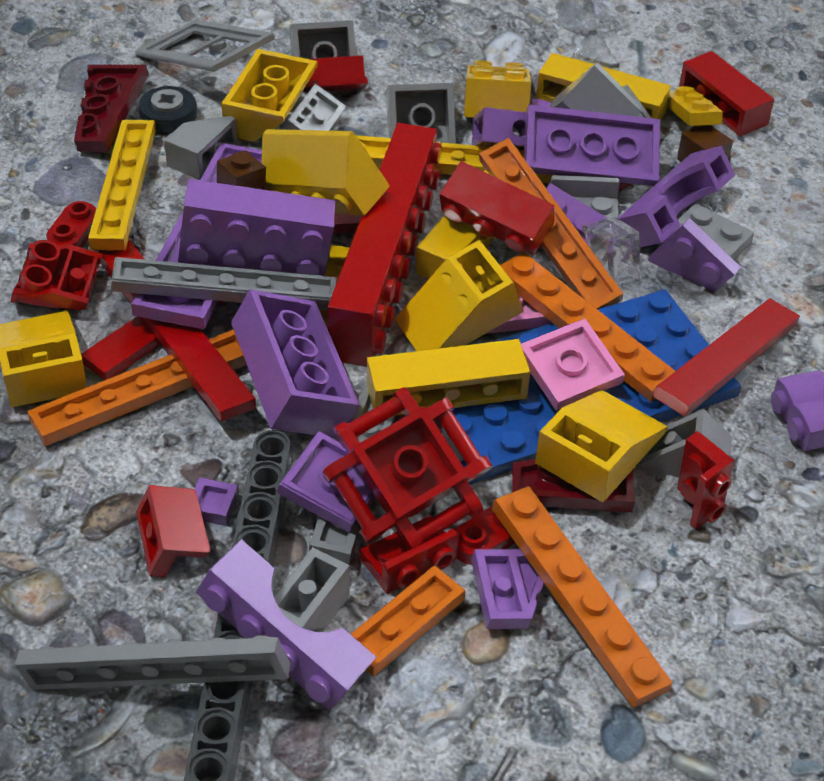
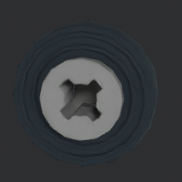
(168, 107)

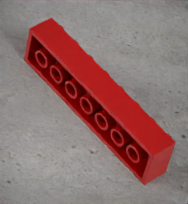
(382, 246)

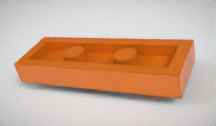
(408, 617)

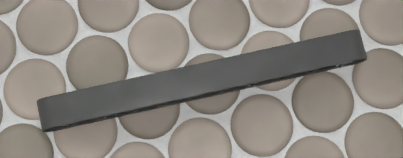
(260, 528)

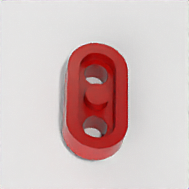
(73, 224)
(487, 529)

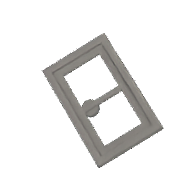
(253, 38)

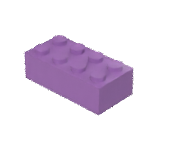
(255, 229)
(293, 364)

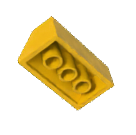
(324, 167)

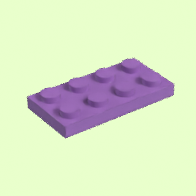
(592, 144)

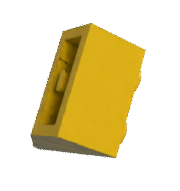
(496, 87)
(460, 301)
(40, 359)
(596, 443)

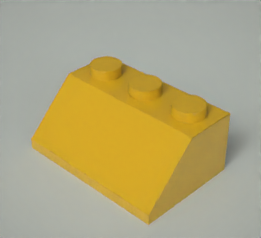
(266, 92)

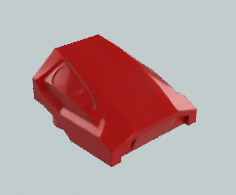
(57, 276)

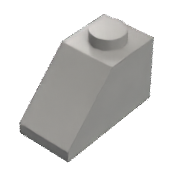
(195, 143)
(668, 452)
(314, 590)

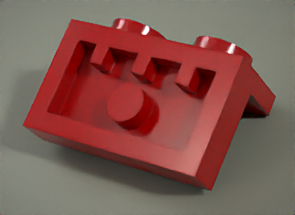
(704, 479)
(398, 568)

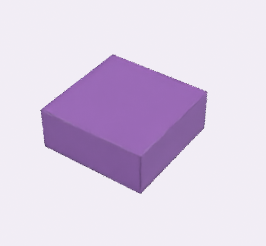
(216, 500)

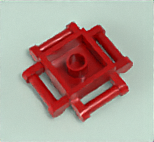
(408, 468)

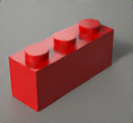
(742, 101)
(496, 208)

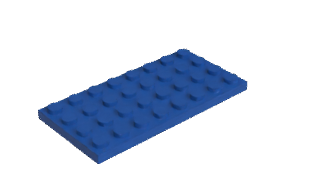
(510, 429)

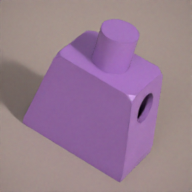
(496, 125)

